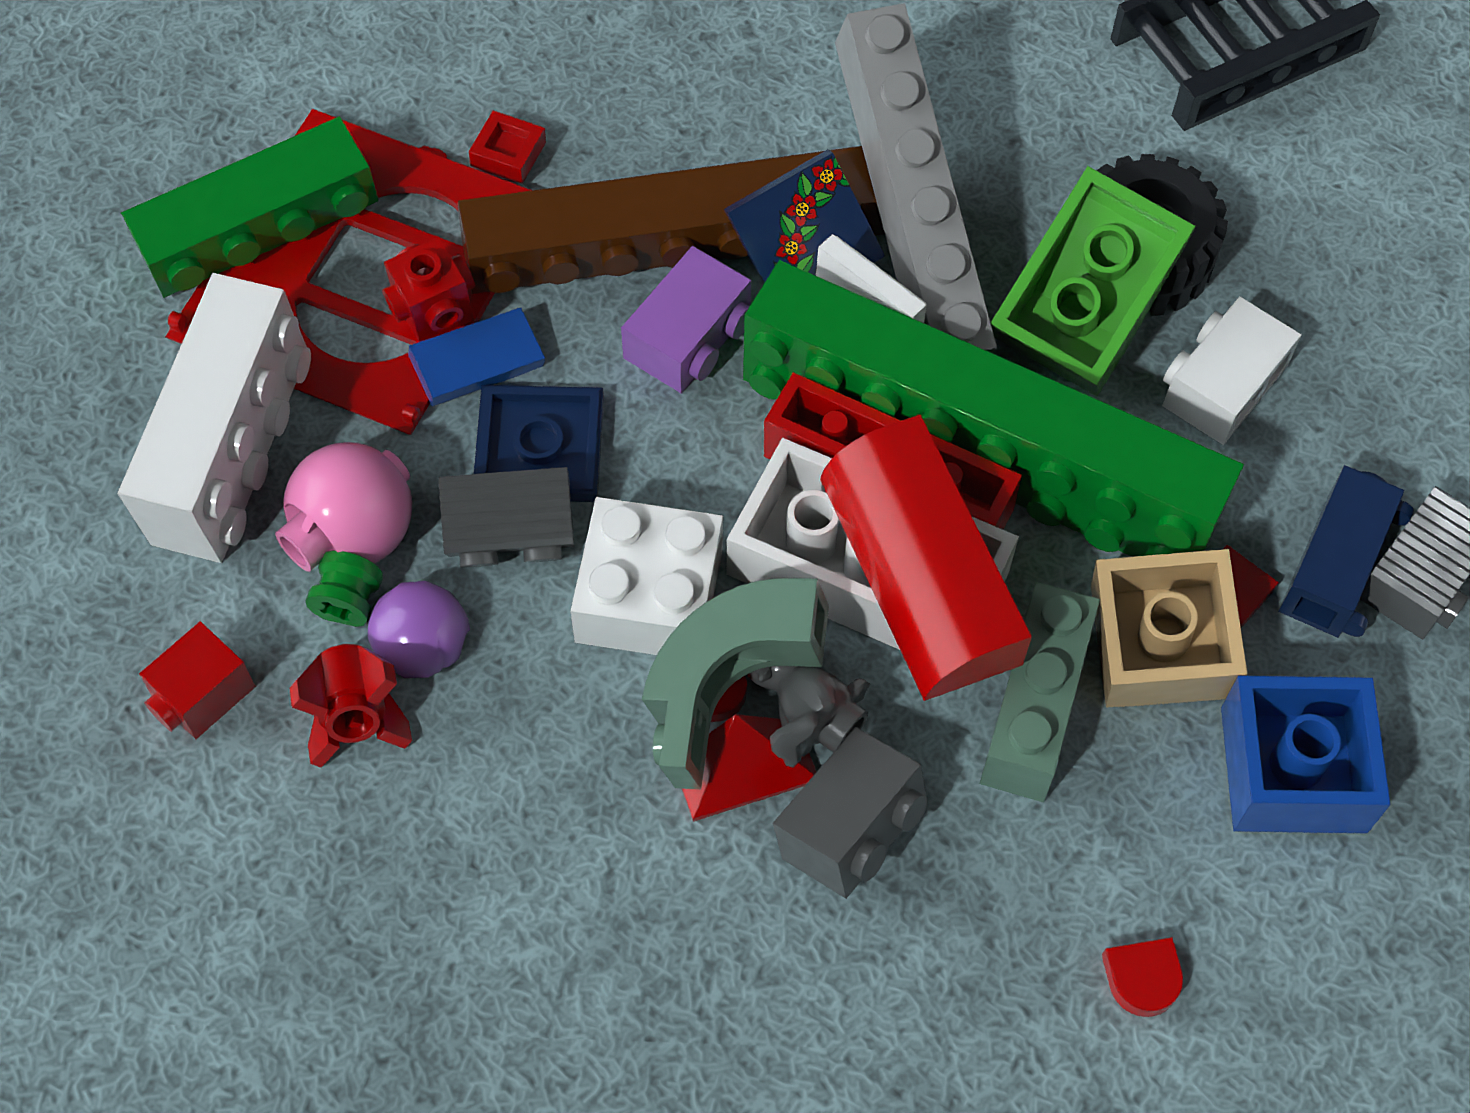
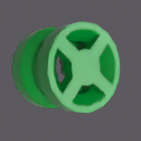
(344, 588)

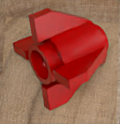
(349, 701)

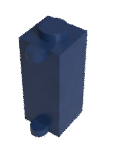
(1344, 552)

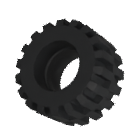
(1190, 199)

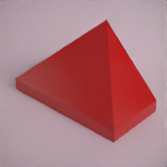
(744, 768)

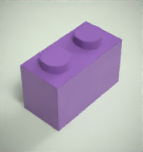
(687, 320)

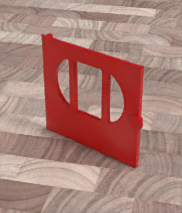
(376, 390)

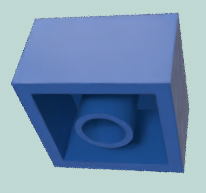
(1304, 754)

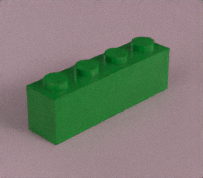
(251, 206)

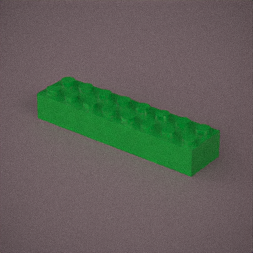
(1077, 457)

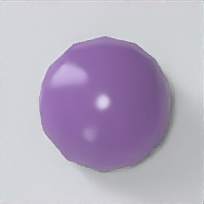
(418, 628)

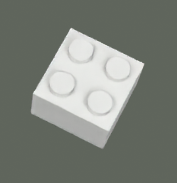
(643, 573)

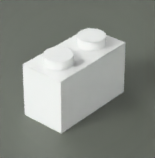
(1229, 369)

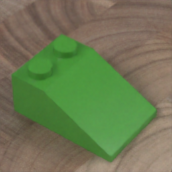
(1091, 281)

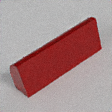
(925, 559)

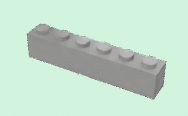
(911, 172)

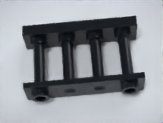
(1246, 72)

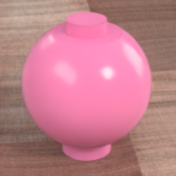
(346, 502)

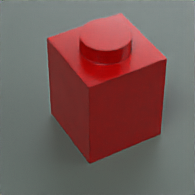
(195, 682)

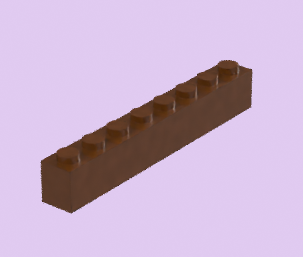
(625, 222)

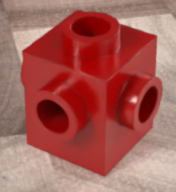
(429, 289)

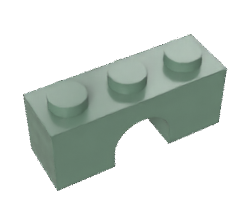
(1040, 693)

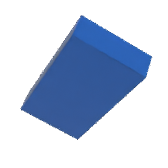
(476, 356)

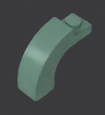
(716, 646)

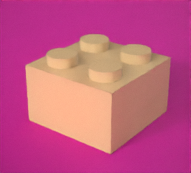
(1167, 628)

